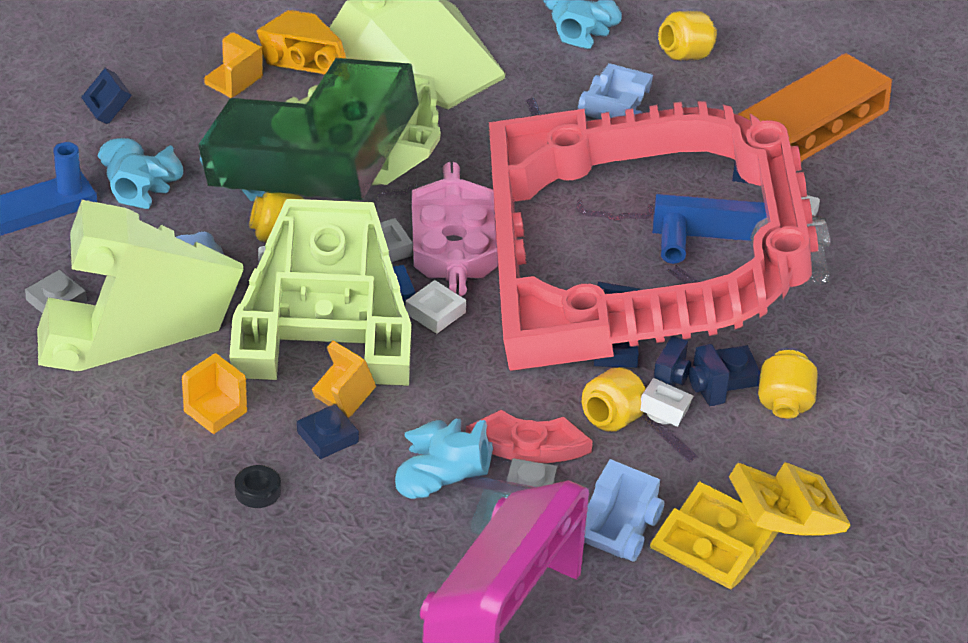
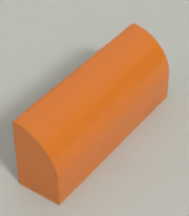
(826, 103)

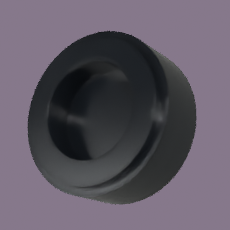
(257, 486)

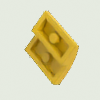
(790, 501)
(713, 536)

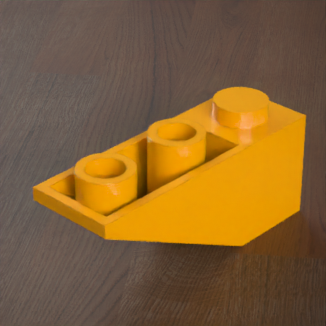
(300, 42)

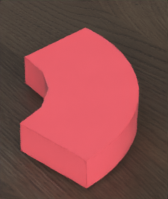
(534, 440)

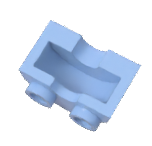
(615, 91)
(621, 510)

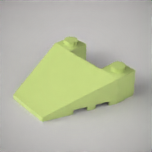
(324, 281)
(151, 297)

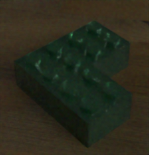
(316, 147)

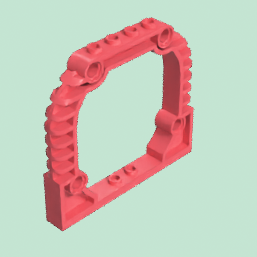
(582, 323)

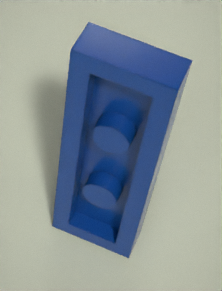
(49, 198)
(701, 217)

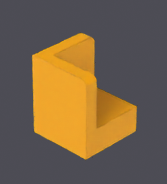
(240, 66)
(346, 381)
(214, 393)

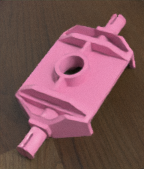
(457, 209)

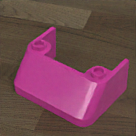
(504, 563)

